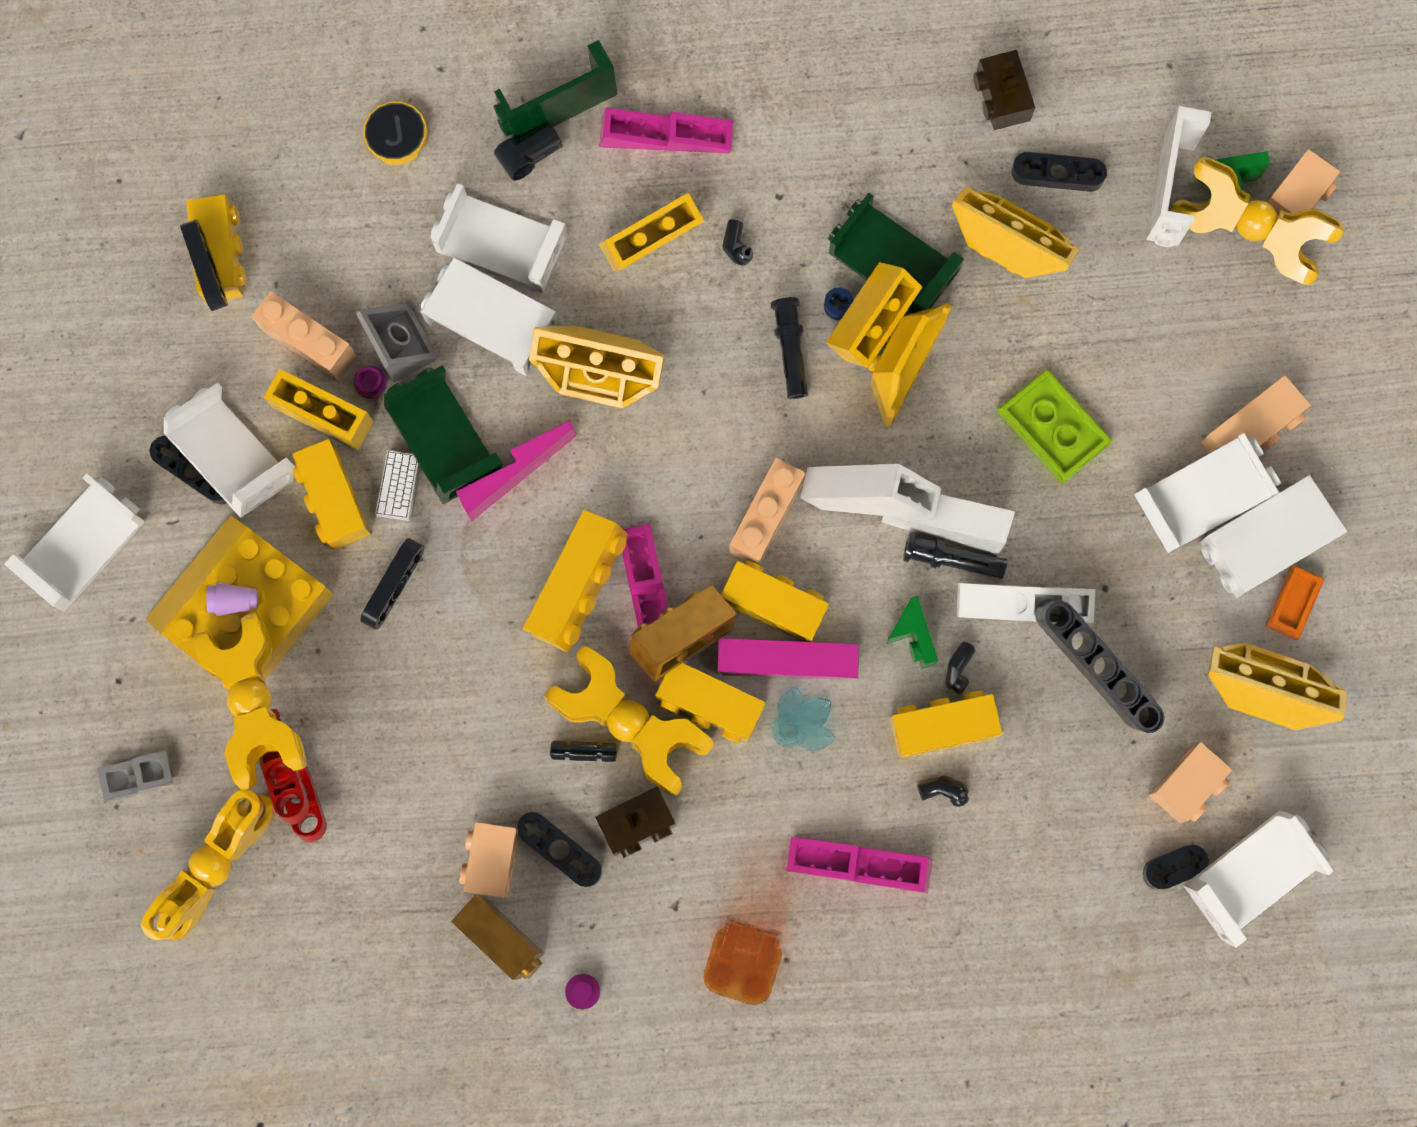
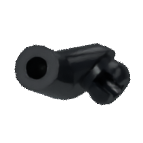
(733, 246)
(956, 665)
(946, 786)

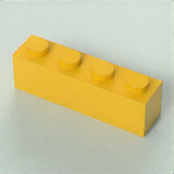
(576, 581)

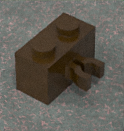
(1004, 90)
(636, 822)

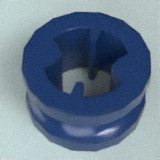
(844, 295)

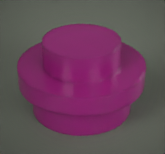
(370, 382)
(582, 991)

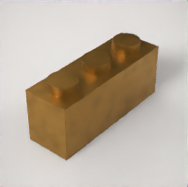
(681, 632)

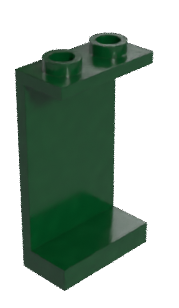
(562, 101)
(875, 238)
(439, 433)

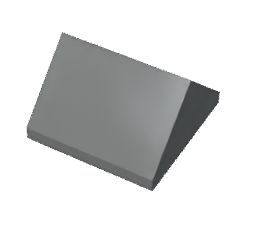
(397, 339)

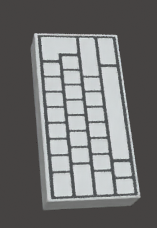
(398, 486)

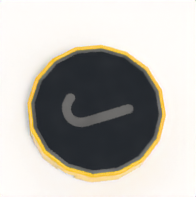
(395, 133)

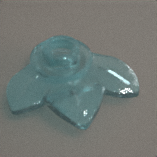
(806, 718)

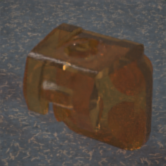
(743, 962)

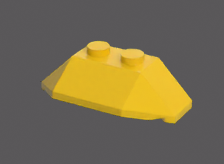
(1011, 235)
(904, 358)
(596, 364)
(1275, 687)

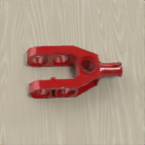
(290, 786)

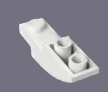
(1020, 601)

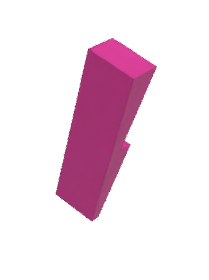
(668, 133)
(528, 457)
(644, 575)
(788, 658)
(859, 864)

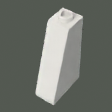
(871, 490)
(962, 524)

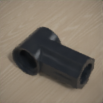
(521, 154)

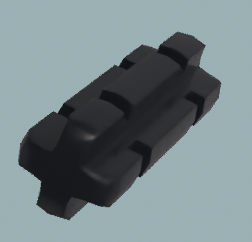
(583, 751)

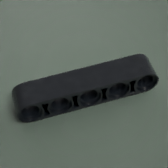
(1114, 671)

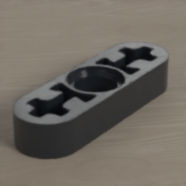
(1081, 183)
(204, 265)
(168, 464)
(392, 584)
(545, 827)

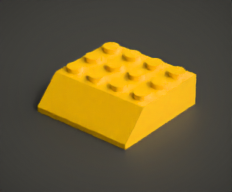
(240, 557)

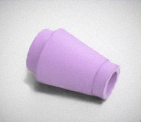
(230, 599)

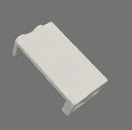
(1183, 132)
(498, 240)
(486, 312)
(226, 451)
(1208, 492)
(1272, 537)
(78, 544)
(1256, 874)

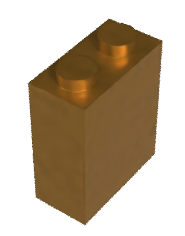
(498, 938)

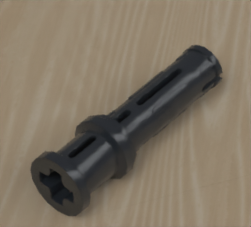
(789, 334)
(994, 566)

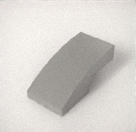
(135, 776)

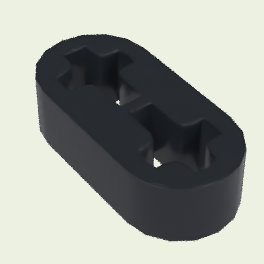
(1172, 859)

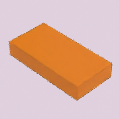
(1294, 602)

